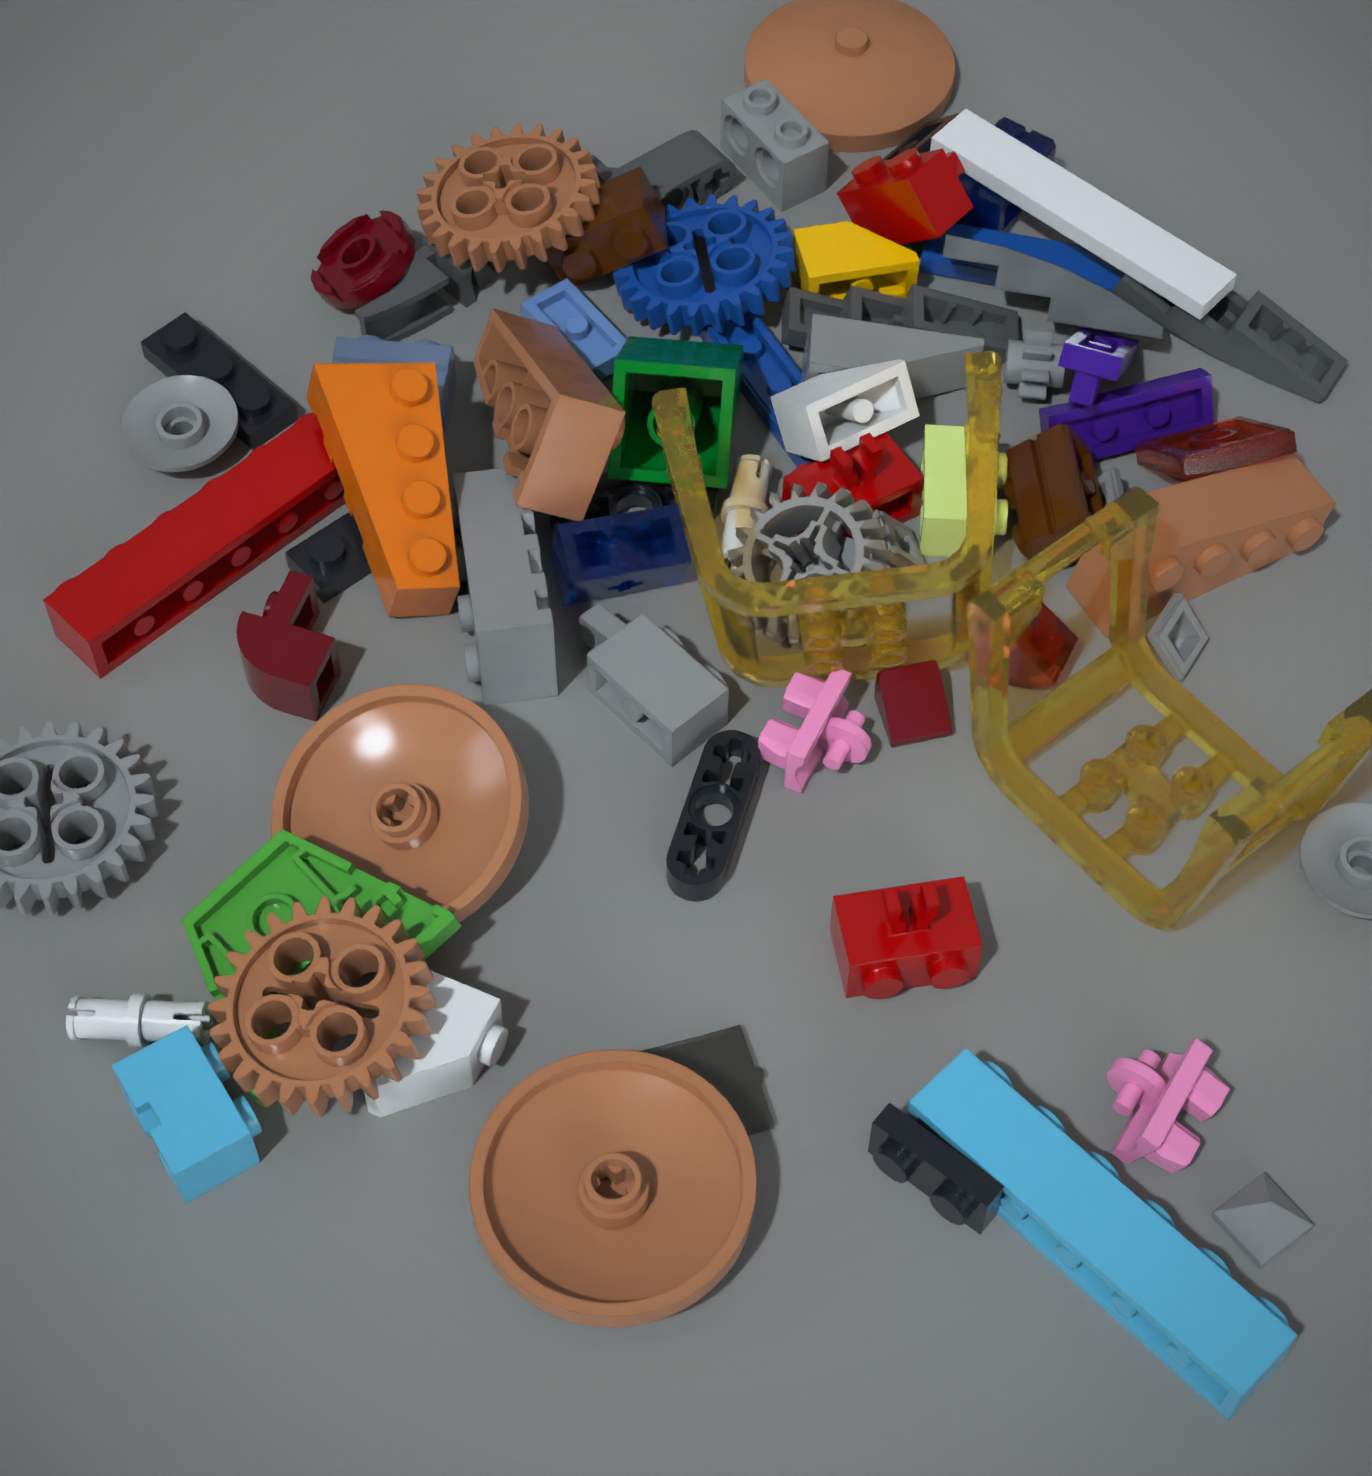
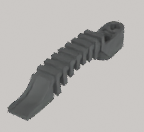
(676, 170)

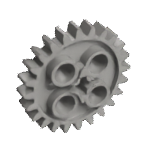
(110, 810)

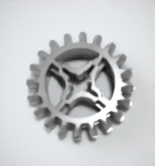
(825, 521)

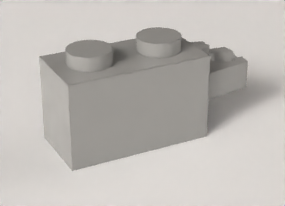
(653, 683)

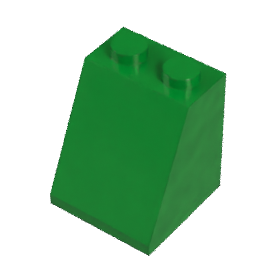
(713, 389)

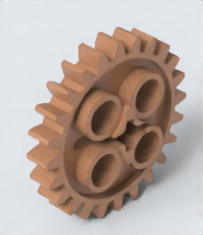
(508, 197)
(301, 1059)

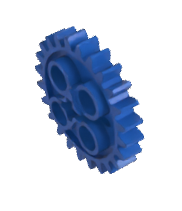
(747, 258)

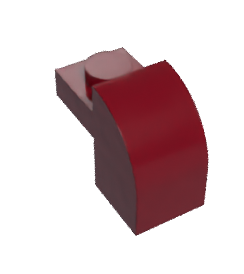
(282, 656)

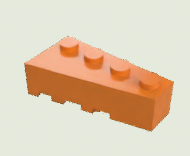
(391, 459)

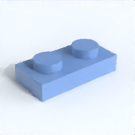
(579, 323)

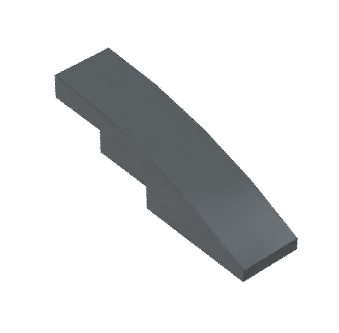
(1072, 296)
(920, 309)
(1250, 337)

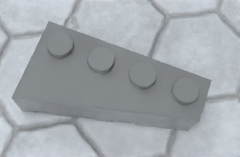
(505, 590)

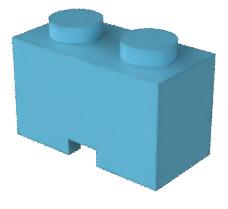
(188, 1113)

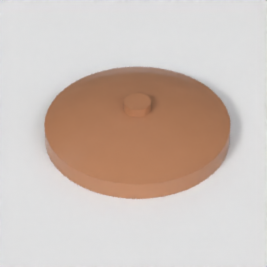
(855, 68)
(410, 793)
(613, 1188)

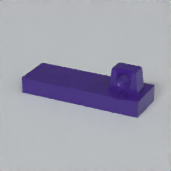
(1094, 357)
(1137, 412)

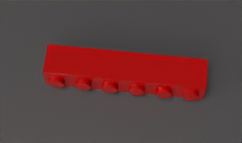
(197, 549)

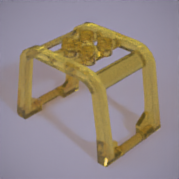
(819, 599)
(1231, 831)

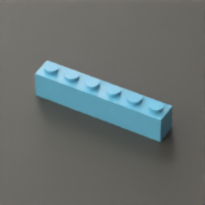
(1106, 1237)

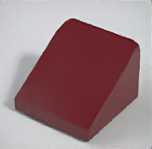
(912, 703)

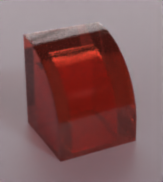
(1040, 652)

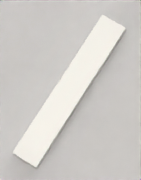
(1086, 214)

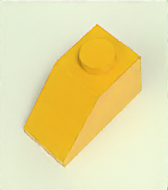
(845, 255)

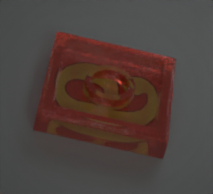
(1215, 447)

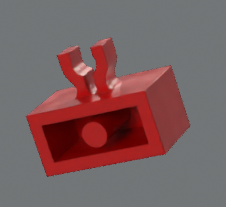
(907, 195)
(871, 472)
(905, 938)

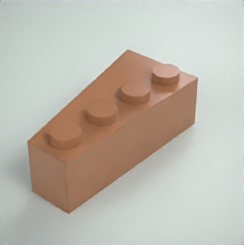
(550, 413)
(1215, 533)

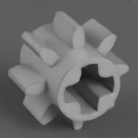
(1033, 363)

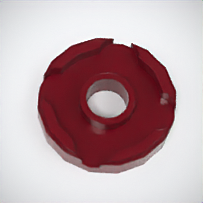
(363, 260)

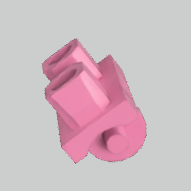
(822, 730)
(1159, 1096)

